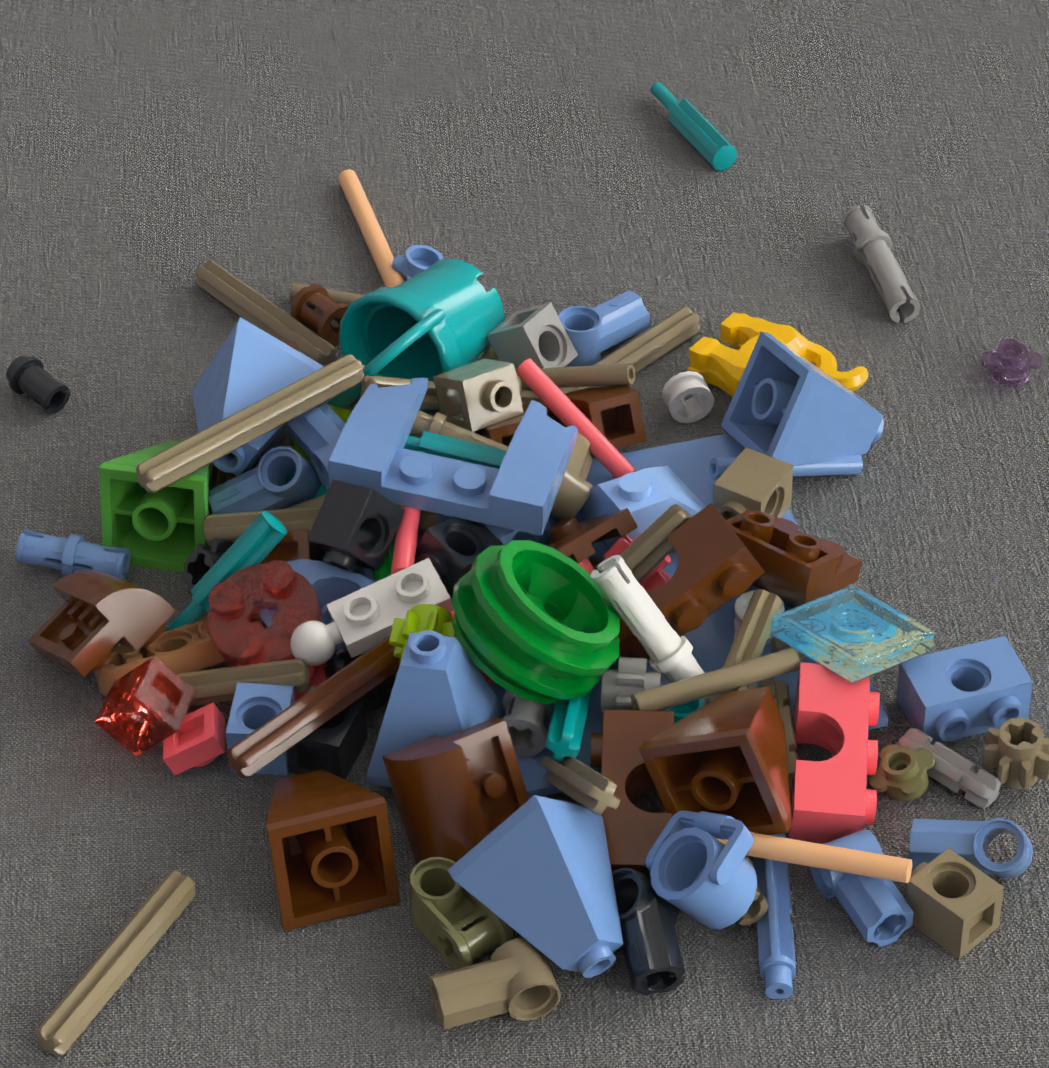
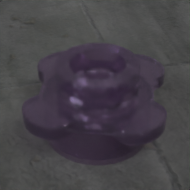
(1010, 363)

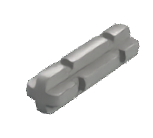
(954, 770)

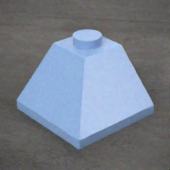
(645, 494)

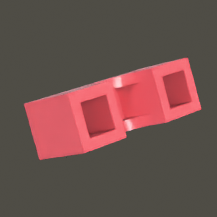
(831, 794)

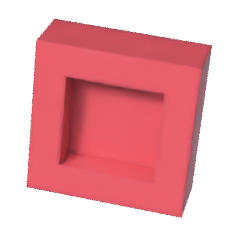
(197, 740)

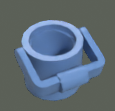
(700, 872)

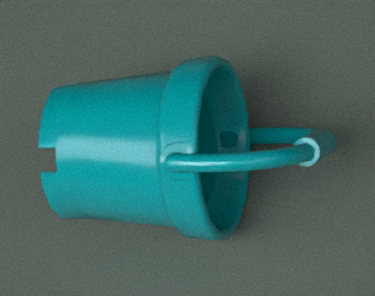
(420, 325)

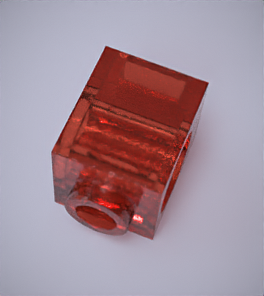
(145, 706)

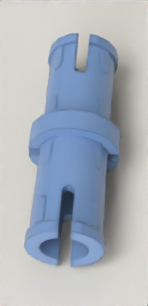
(71, 554)

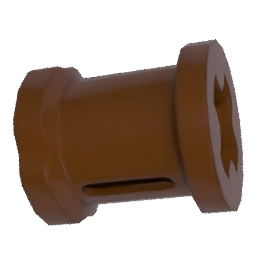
(324, 313)

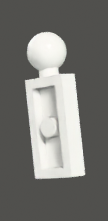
(369, 613)

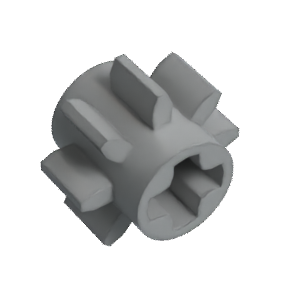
(627, 680)

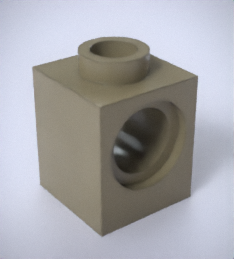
(755, 484)
(954, 902)

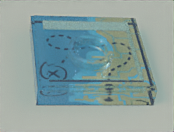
(852, 633)

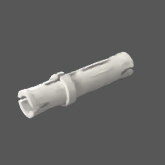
(666, 649)

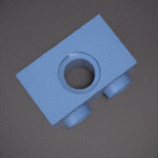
(964, 690)

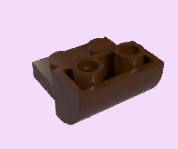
(794, 563)
(95, 617)
(456, 788)

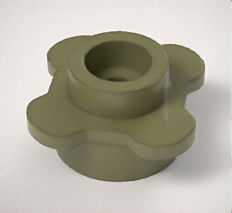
(902, 772)

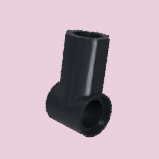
(647, 934)

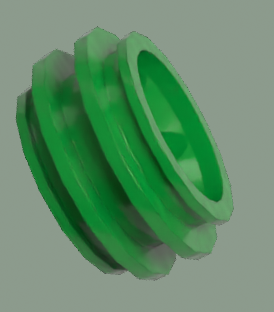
(535, 622)

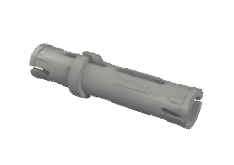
(874, 251)

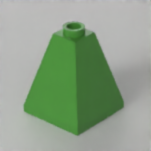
(155, 526)

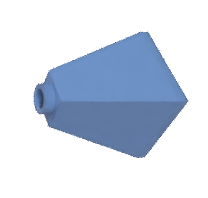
(240, 374)
(797, 409)
(432, 695)
(550, 882)

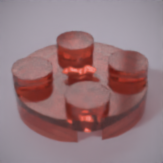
(252, 590)

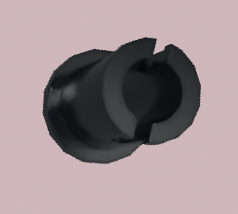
(29, 377)

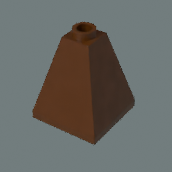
(726, 762)
(329, 849)

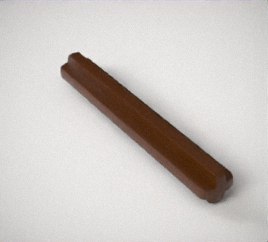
(313, 709)

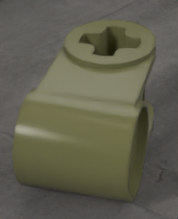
(451, 916)

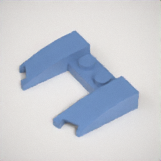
(510, 497)

